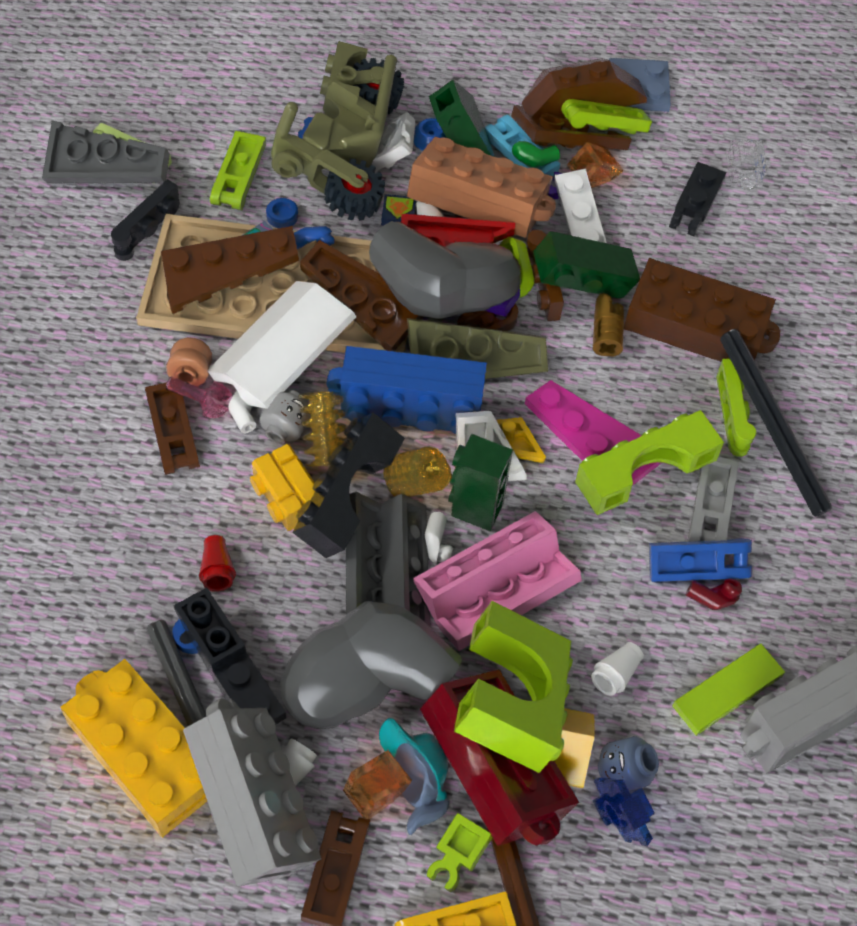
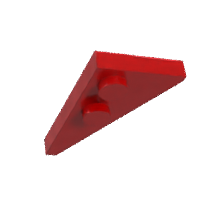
(451, 230)

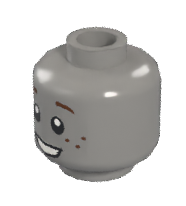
(284, 418)

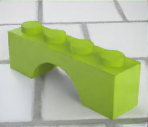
(684, 443)

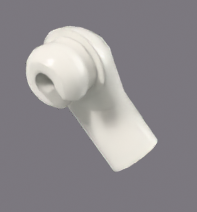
(241, 413)

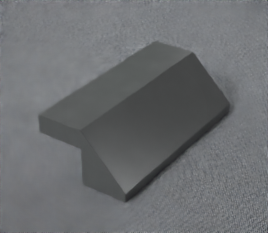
(387, 554)

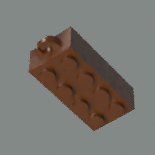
(698, 310)

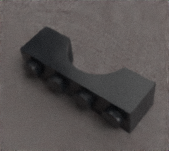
(328, 518)

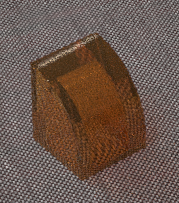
(599, 164)
(376, 784)

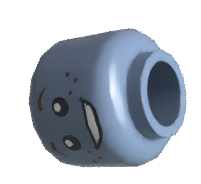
(629, 760)

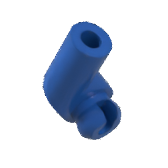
(309, 234)

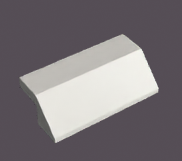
(282, 343)

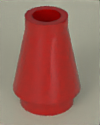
(216, 565)

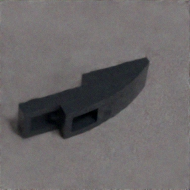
(226, 654)

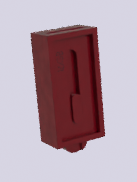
(506, 794)

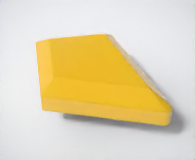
(521, 439)

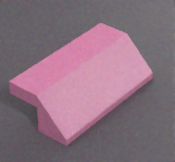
(511, 567)

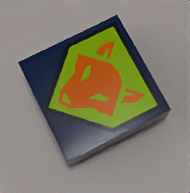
(395, 206)

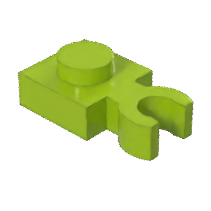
(463, 846)

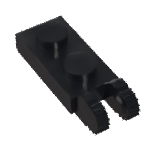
(698, 196)

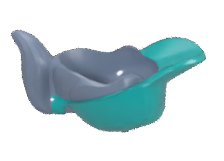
(425, 765)

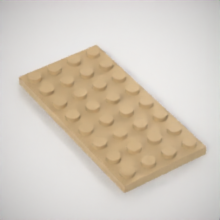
(237, 309)

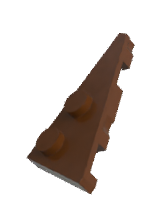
(560, 131)

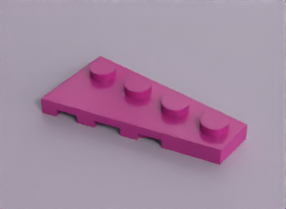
(580, 424)

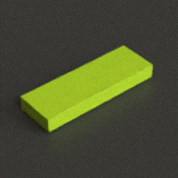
(728, 689)

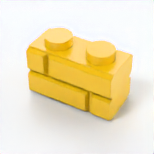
(283, 483)

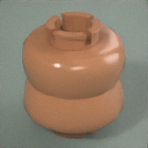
(189, 361)

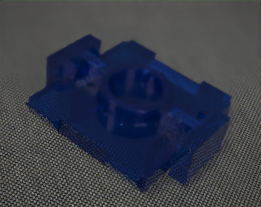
(624, 810)

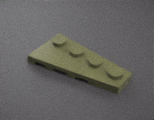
(503, 351)

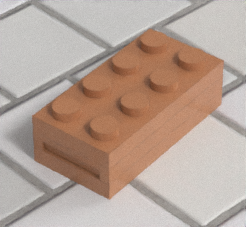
(480, 186)

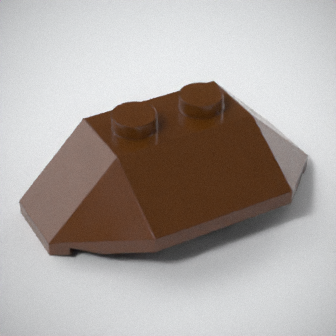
(588, 81)

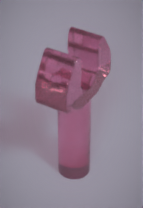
(204, 396)

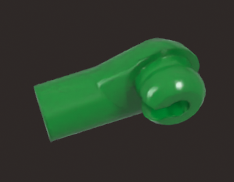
(533, 156)

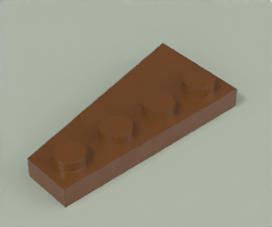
(208, 267)
(360, 291)

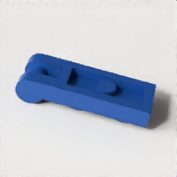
(699, 560)

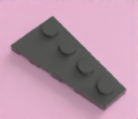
(89, 157)

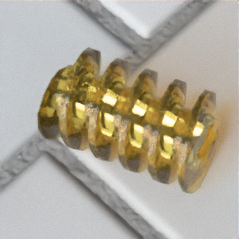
(323, 425)
(417, 472)

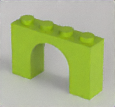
(506, 724)

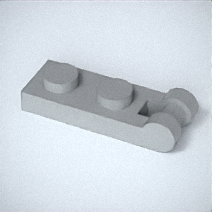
(714, 500)

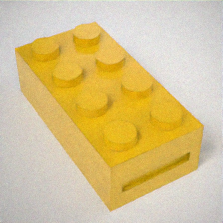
(137, 744)

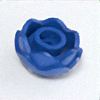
(426, 131)

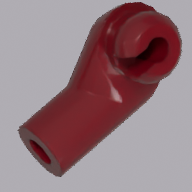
(717, 597)

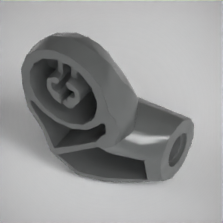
(440, 278)
(357, 662)

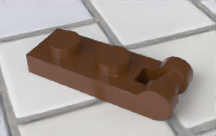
(548, 296)
(171, 428)
(335, 872)

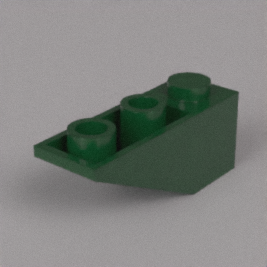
(459, 117)

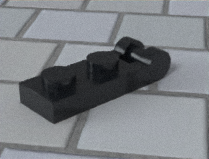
(144, 220)

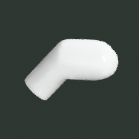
(433, 536)

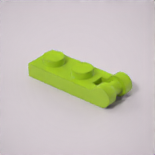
(605, 116)
(238, 170)
(734, 410)

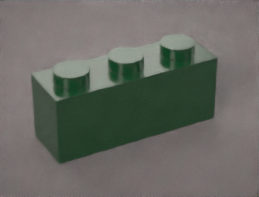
(586, 265)
(479, 481)

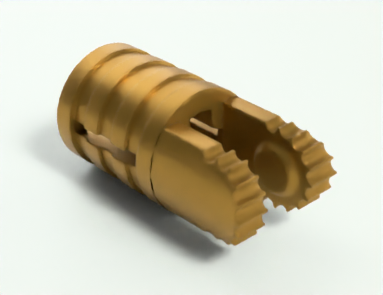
(608, 327)

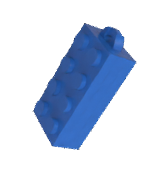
(407, 387)

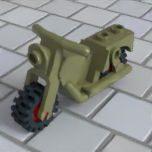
(346, 134)

